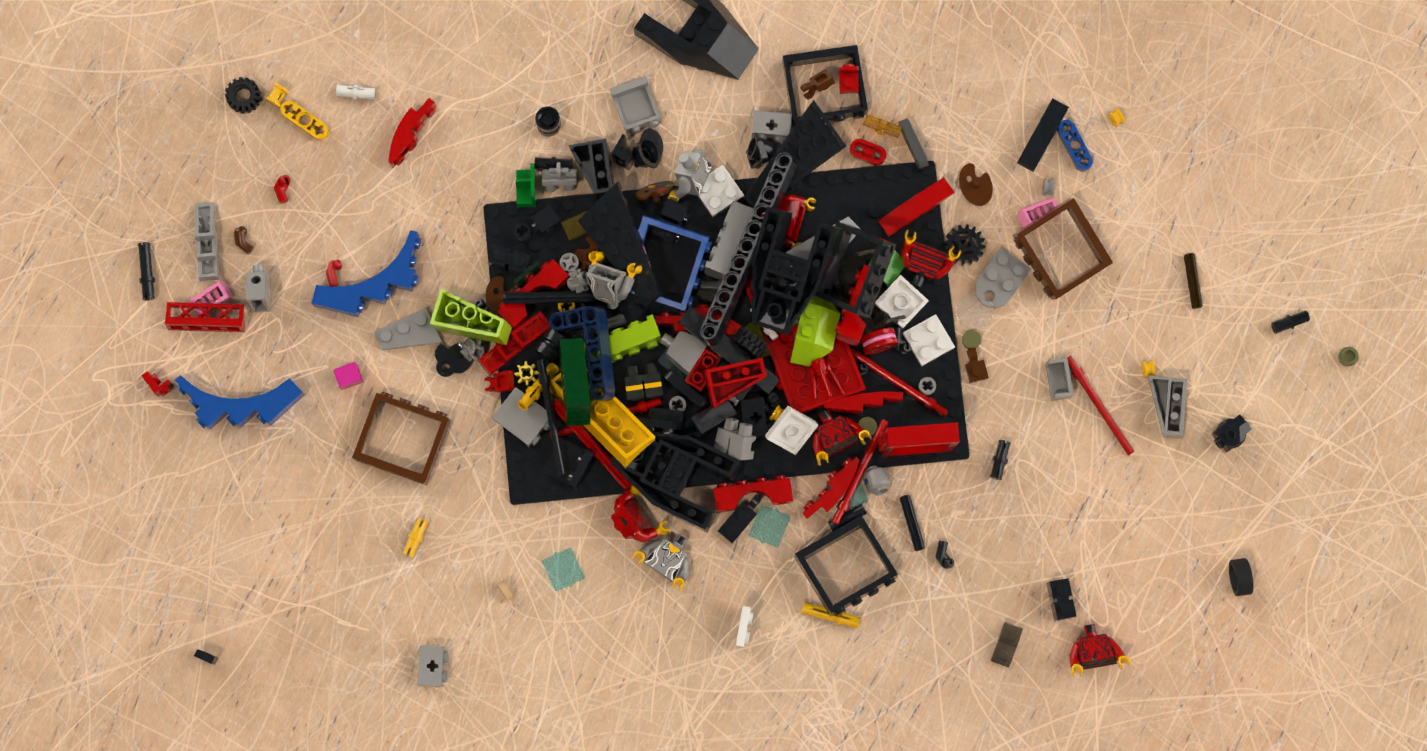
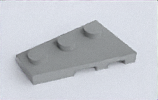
(407, 332)

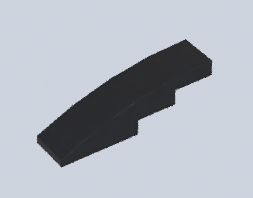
(1042, 135)

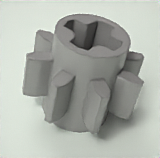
(577, 281)
(472, 349)

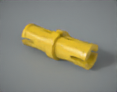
(415, 537)

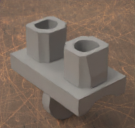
(558, 177)

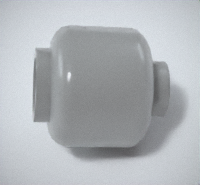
(876, 480)

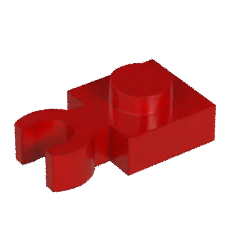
(501, 382)

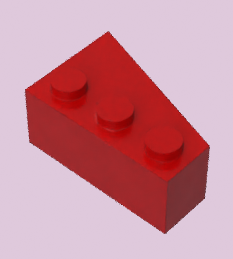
(732, 379)

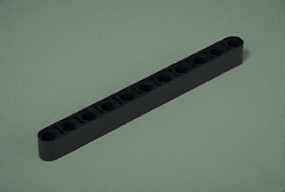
(741, 256)

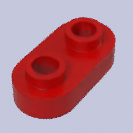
(868, 151)

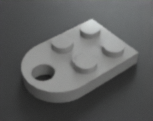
(1002, 277)

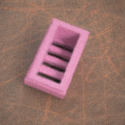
(1026, 215)
(227, 295)

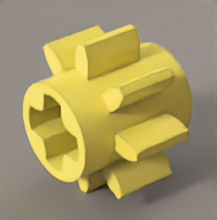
(526, 367)

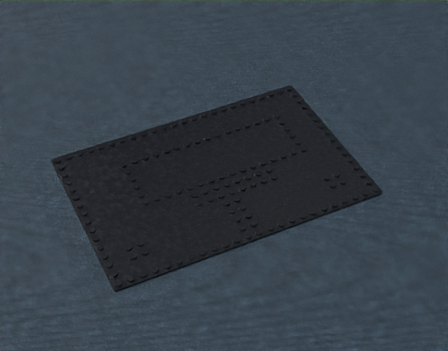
(855, 193)

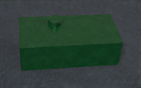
(575, 382)

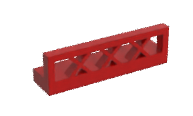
(205, 324)

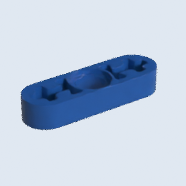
(1064, 135)

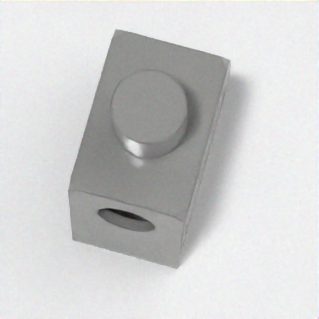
(258, 290)
(683, 350)

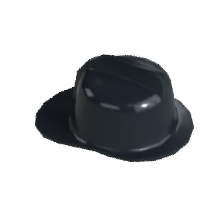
(648, 150)

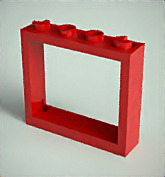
(919, 439)

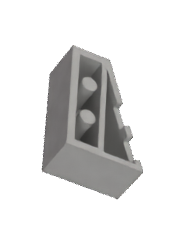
(1169, 401)

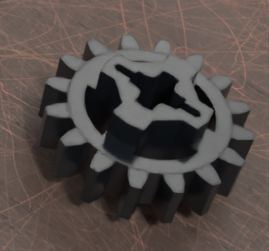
(971, 247)

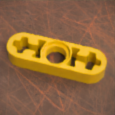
(296, 108)

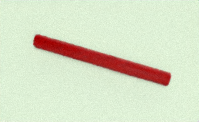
(593, 446)

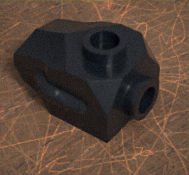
(1231, 433)

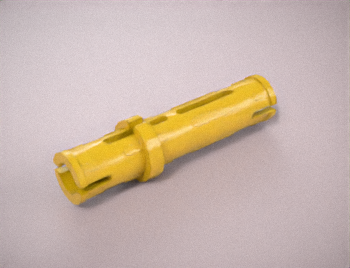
(526, 401)
(821, 613)

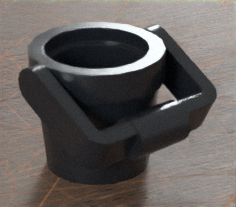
(759, 150)

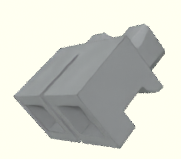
(734, 441)

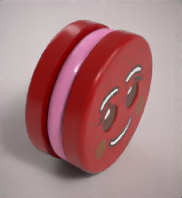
(879, 341)

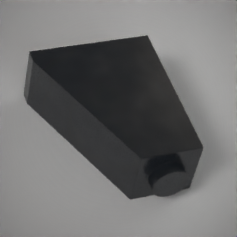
(708, 420)

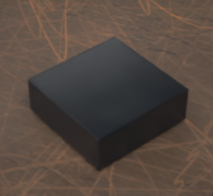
(206, 656)

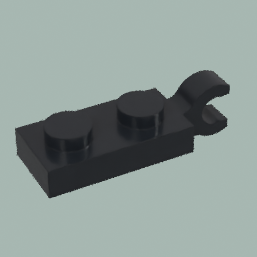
(739, 520)

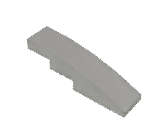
(206, 242)

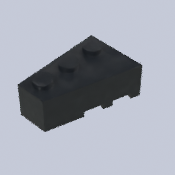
(595, 164)

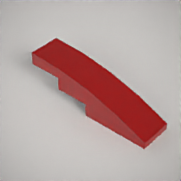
(916, 207)
(517, 342)
(855, 403)

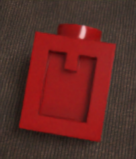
(848, 79)
(153, 382)

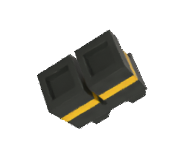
(651, 381)

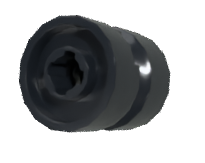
(548, 121)
(550, 347)

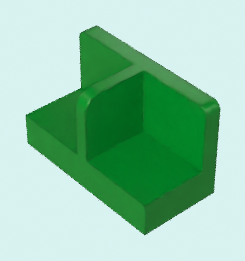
(526, 187)

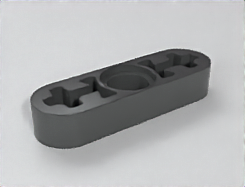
(913, 143)

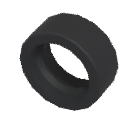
(1241, 577)

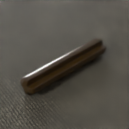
(1193, 281)

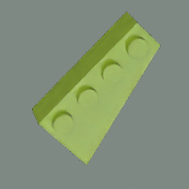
(465, 319)
(633, 339)

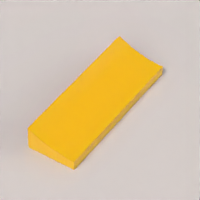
(612, 425)

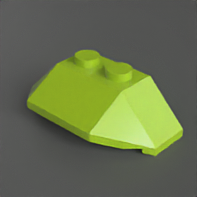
(815, 332)

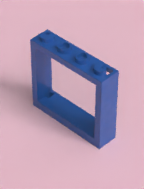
(698, 265)

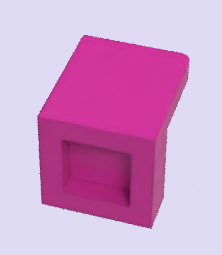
(348, 376)

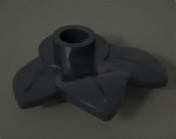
(451, 357)

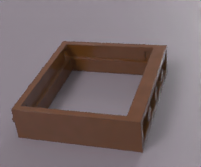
(1088, 234)
(389, 467)

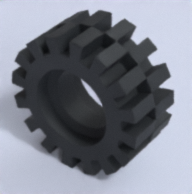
(248, 105)
(749, 342)

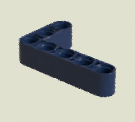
(592, 346)

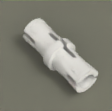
(355, 92)

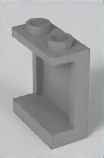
(635, 105)
(523, 424)

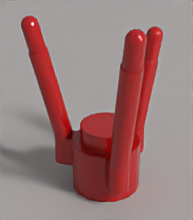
(821, 369)

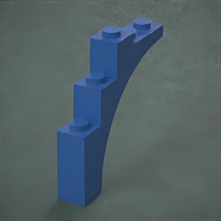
(377, 289)
(269, 405)

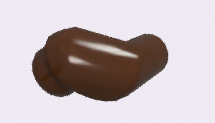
(239, 237)

